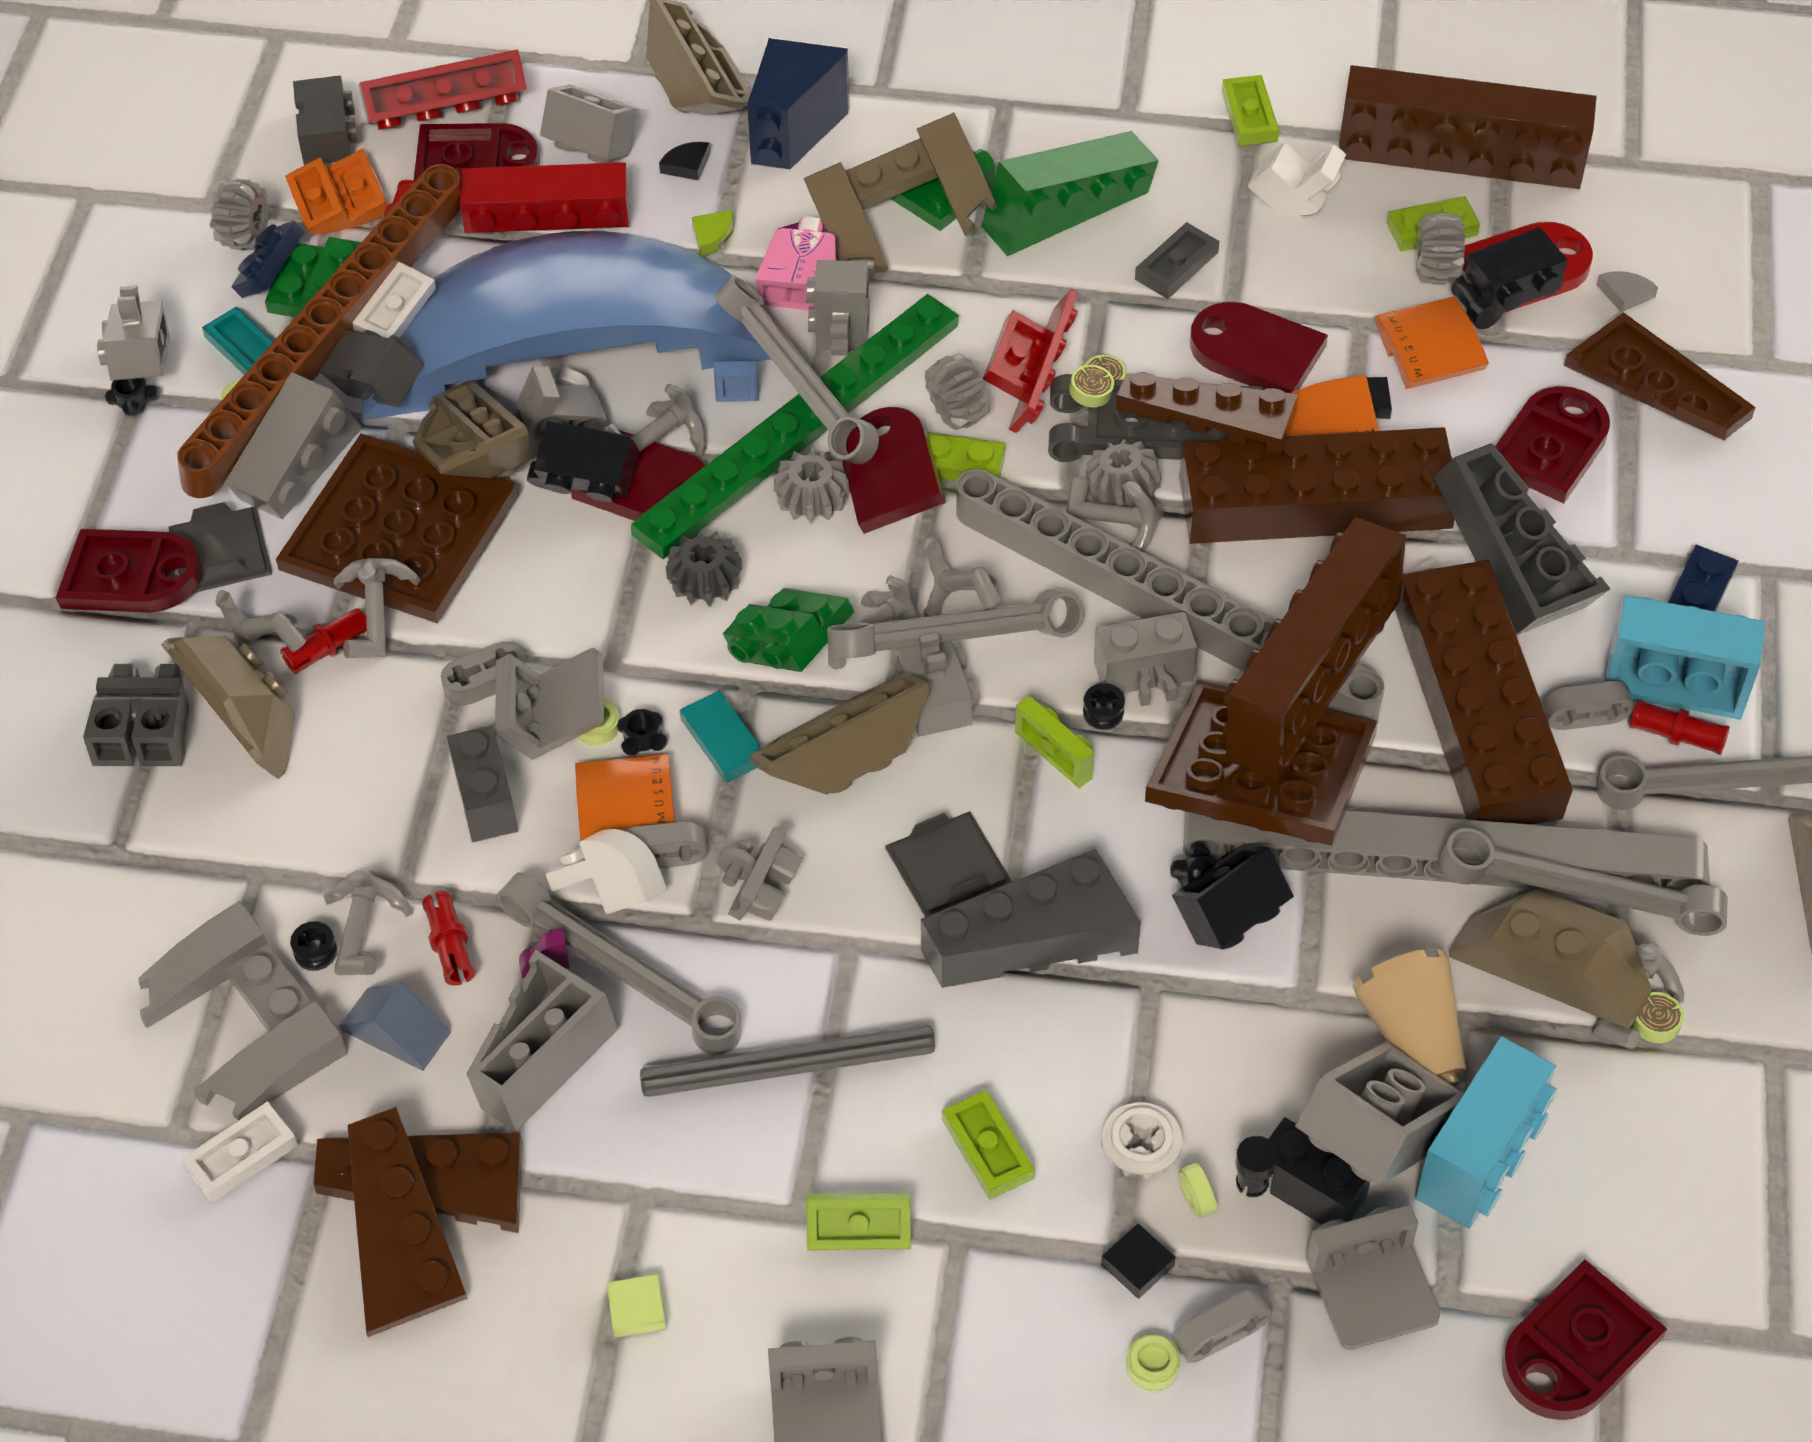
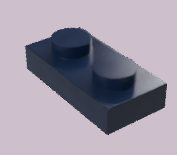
(265, 263)
(1704, 579)

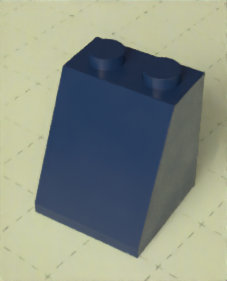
(796, 100)

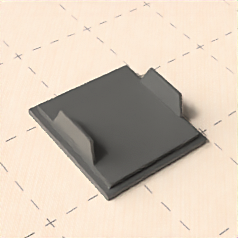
(226, 544)
(947, 862)

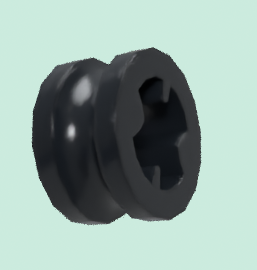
(1103, 717)
(327, 946)

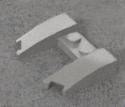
(299, 1031)

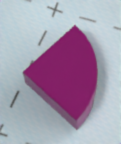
(552, 946)

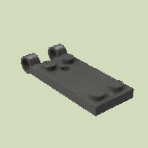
(1108, 424)

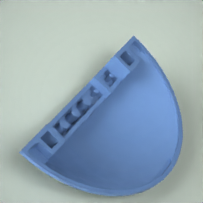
(567, 298)

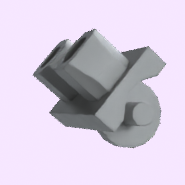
(771, 859)

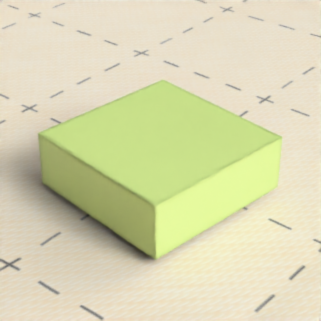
(636, 1305)

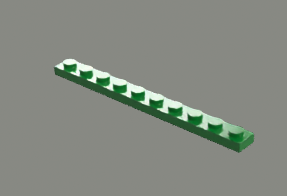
(792, 427)

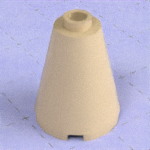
(1417, 1010)

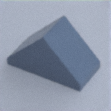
(396, 1024)

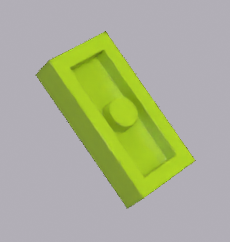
(1250, 110)
(1404, 222)
(959, 454)
(1054, 741)
(988, 1144)
(858, 1221)

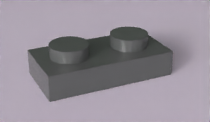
(1176, 260)

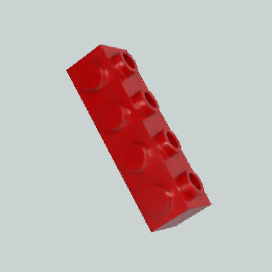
(442, 87)
(544, 197)

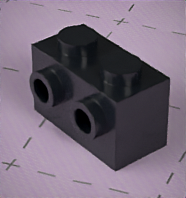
(1233, 897)

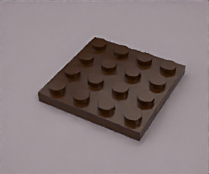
(402, 509)
(1302, 803)

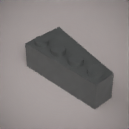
(1501, 524)
(1032, 922)

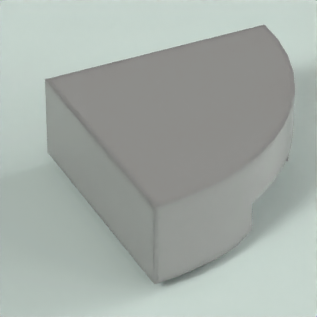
(1626, 289)

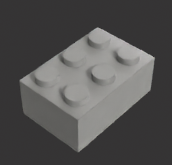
(1378, 1112)

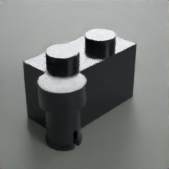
(1509, 276)
(584, 461)
(1302, 1174)

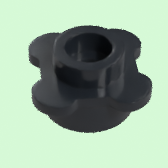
(130, 394)
(641, 722)
(1197, 859)

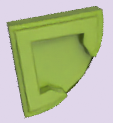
(712, 230)

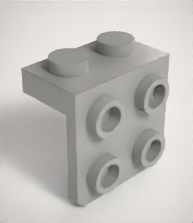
(549, 708)
(1372, 1277)
(825, 1391)

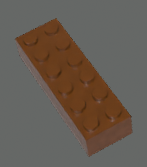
(1467, 126)
(1314, 485)
(1313, 648)
(1482, 696)

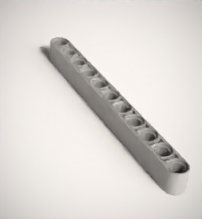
(1132, 578)
(1412, 845)

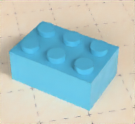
(1685, 656)
(1487, 1133)

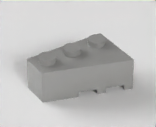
(292, 446)
(540, 1042)

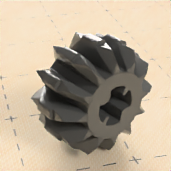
(703, 568)

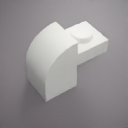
(1293, 183)
(619, 866)

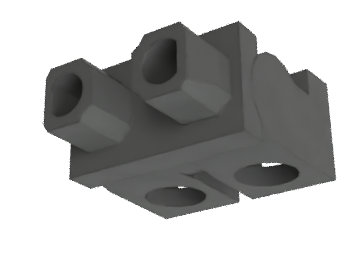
(137, 717)

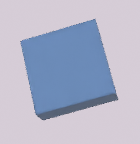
(736, 381)

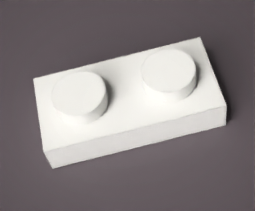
(395, 302)
(239, 1152)

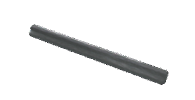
(787, 1060)

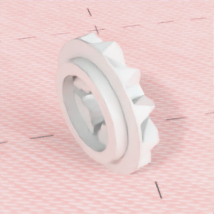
(1145, 1121)

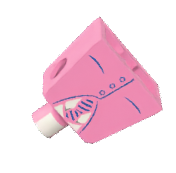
(791, 261)

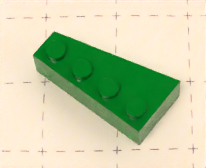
(1065, 187)

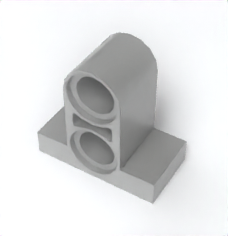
(548, 401)

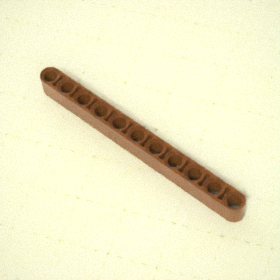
(313, 334)

